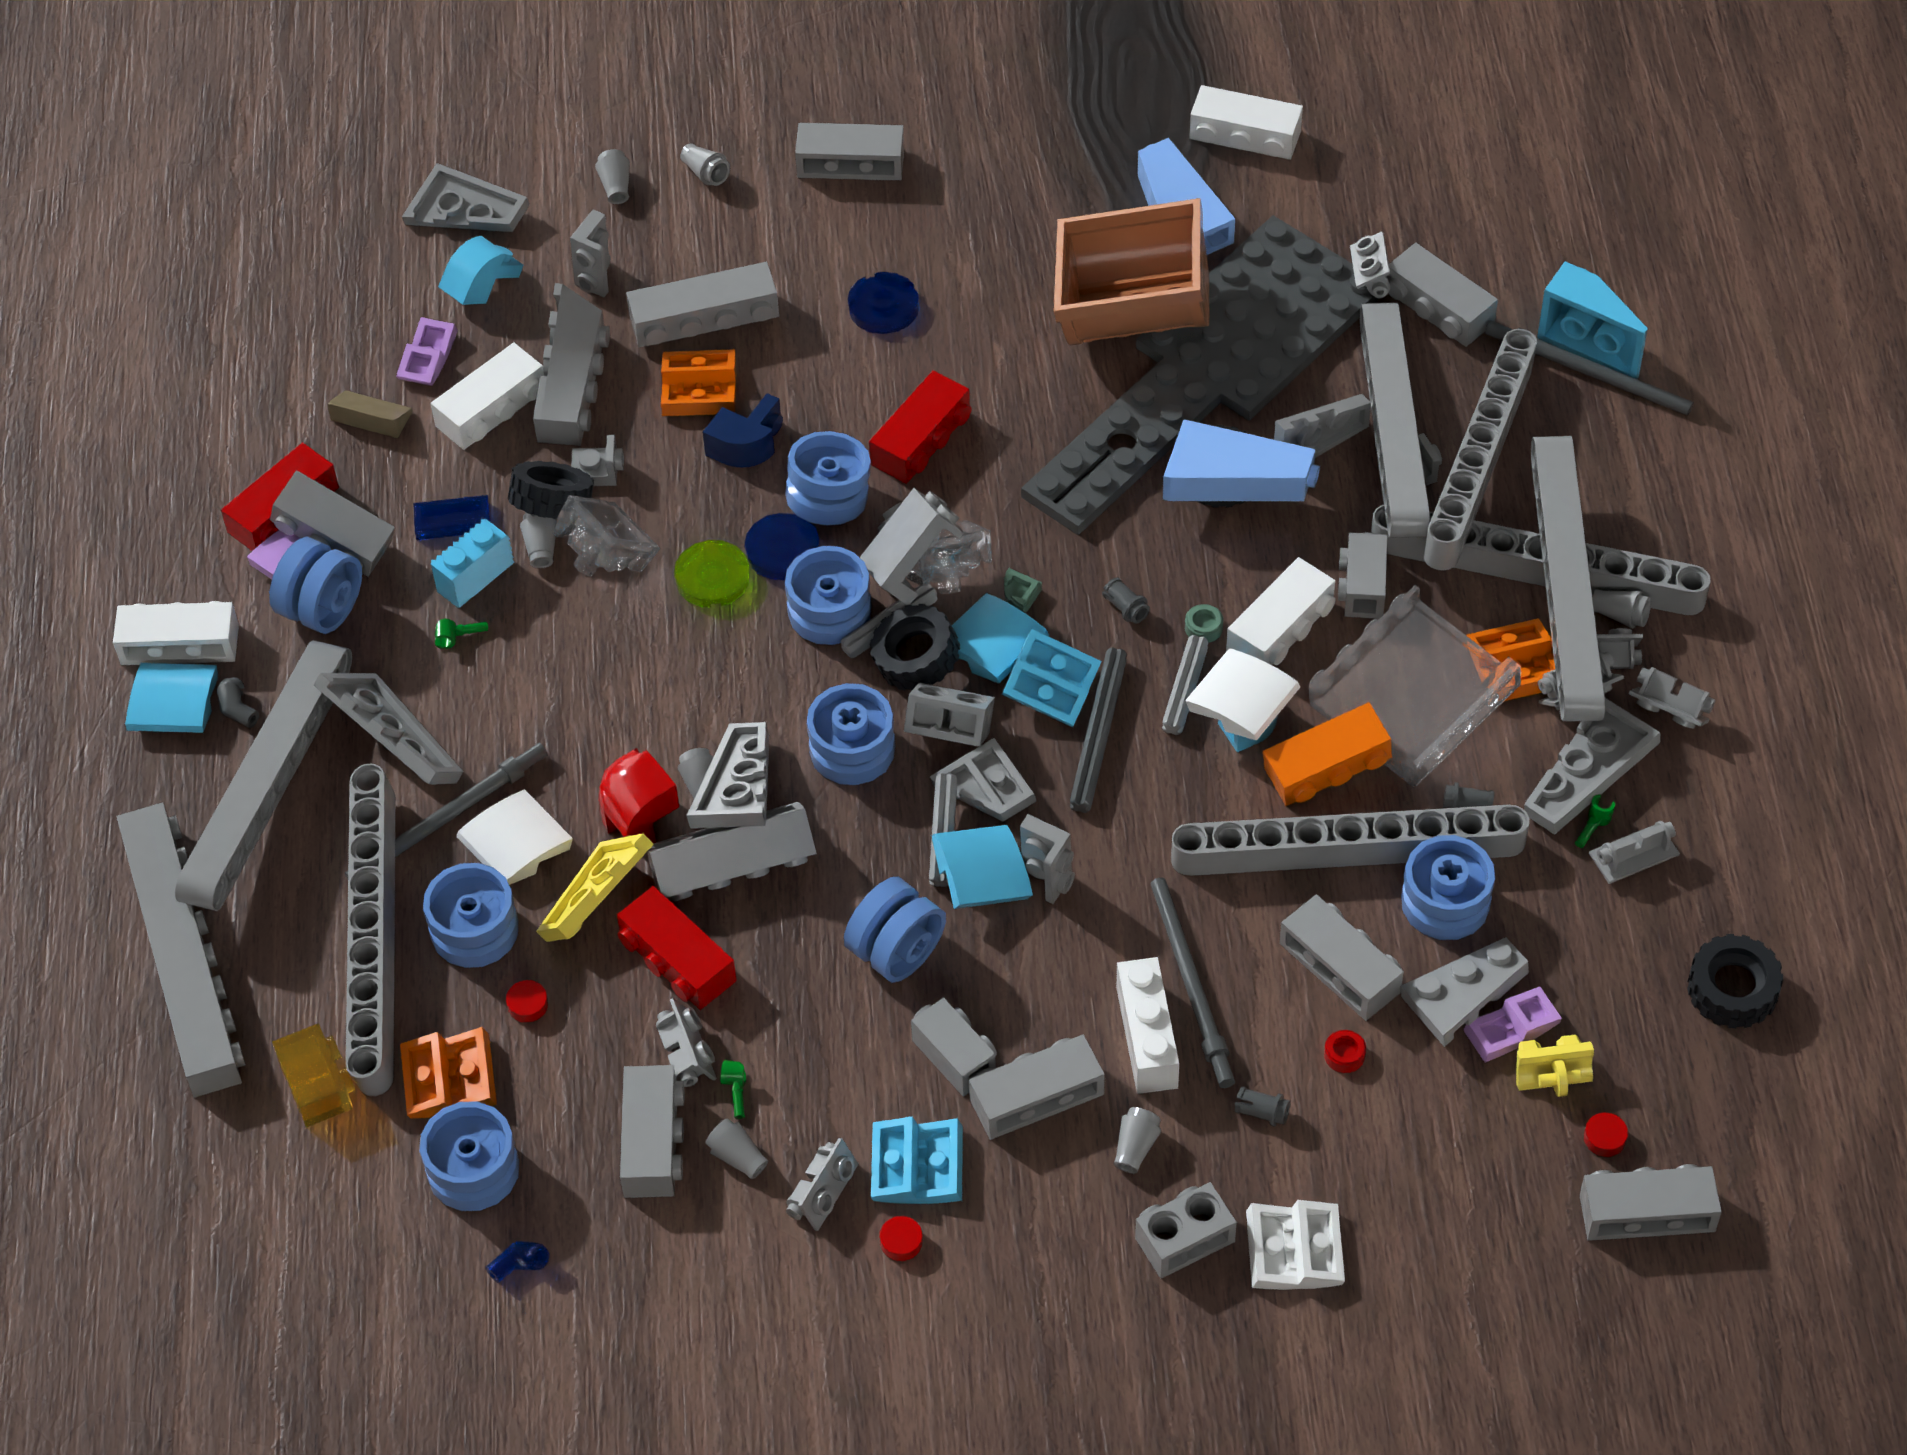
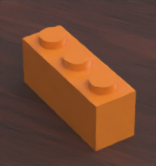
(1328, 754)

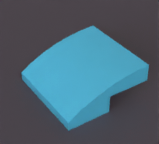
(993, 636)
(1051, 677)
(171, 697)
(982, 866)
(917, 1161)

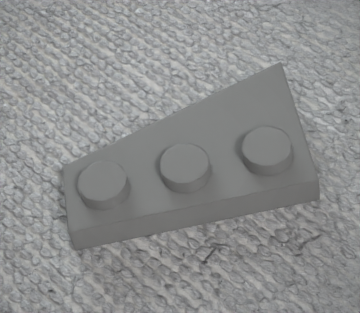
(1325, 425)
(1461, 988)

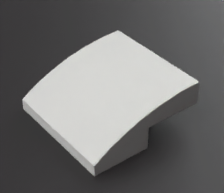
(1243, 694)
(514, 836)
(1295, 1246)

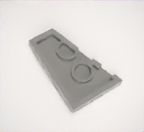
(464, 202)

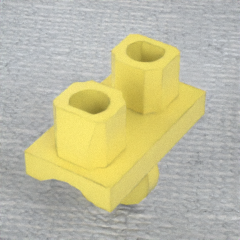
(1554, 1066)

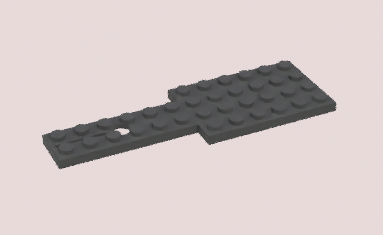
(1269, 318)

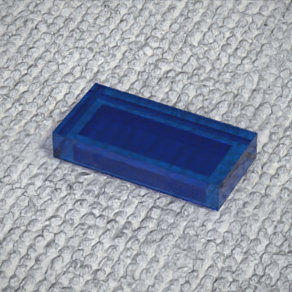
(449, 516)

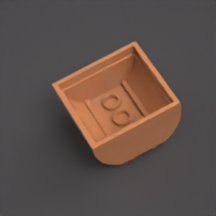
(1131, 272)

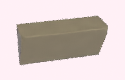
(369, 413)

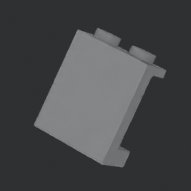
(906, 540)

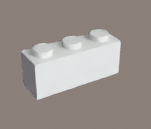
(1246, 122)
(487, 396)
(1283, 613)
(176, 633)
(1147, 1025)

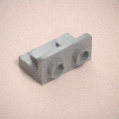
(591, 254)
(1047, 855)

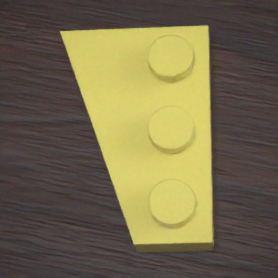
(592, 884)

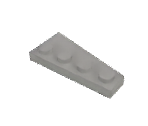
(391, 723)
(1589, 766)
(735, 781)

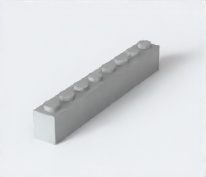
(179, 952)

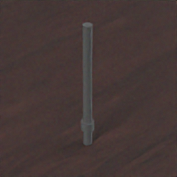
(1600, 372)
(509, 771)
(1214, 1045)

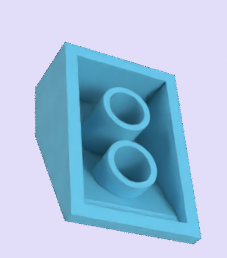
(1591, 321)

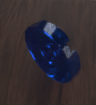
(883, 303)
(777, 541)

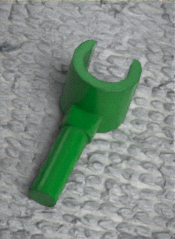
(447, 630)
(1597, 817)
(733, 1074)

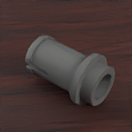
(1133, 607)
(1466, 797)
(1264, 1106)

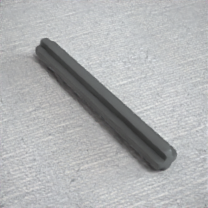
(1098, 730)

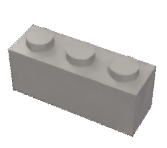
(849, 151)
(1441, 294)
(323, 515)
(1341, 957)
(1036, 1086)
(651, 1131)
(1650, 1202)

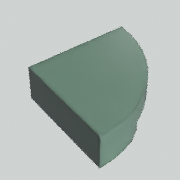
(1021, 589)

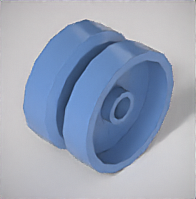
(828, 478)
(315, 585)
(827, 594)
(851, 734)
(1447, 887)
(471, 915)
(894, 929)
(469, 1156)

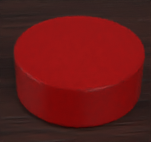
(527, 1001)
(1345, 1051)
(1605, 1134)
(901, 1238)

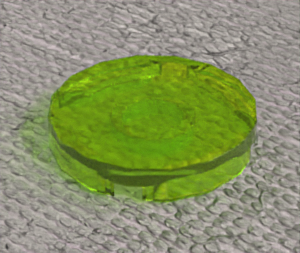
(712, 573)

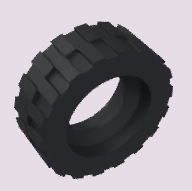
(544, 487)
(900, 627)
(1728, 1009)

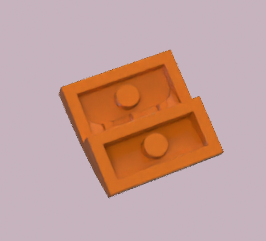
(698, 382)
(1525, 644)
(447, 1072)

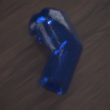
(518, 1256)

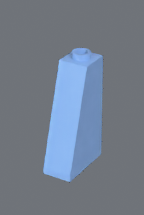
(1171, 178)
(1236, 466)

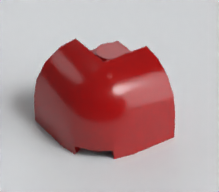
(636, 794)

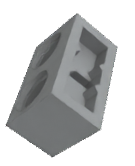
(949, 714)
(1191, 1237)

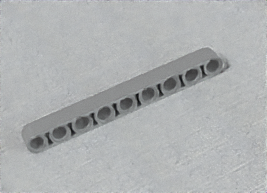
(1394, 421)
(1480, 450)
(1518, 557)
(1567, 579)
(260, 780)
(1329, 837)
(375, 942)

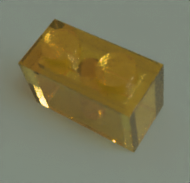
(313, 1075)

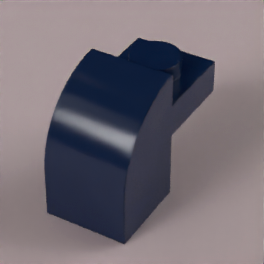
(744, 440)

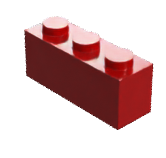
(920, 427)
(250, 512)
(675, 948)

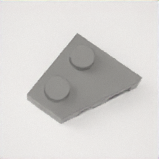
(990, 782)

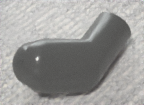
(231, 705)

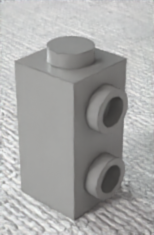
(1365, 575)
(952, 1044)

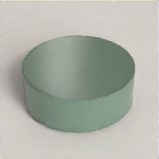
(1204, 622)

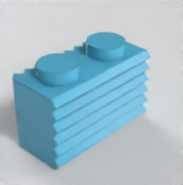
(472, 563)

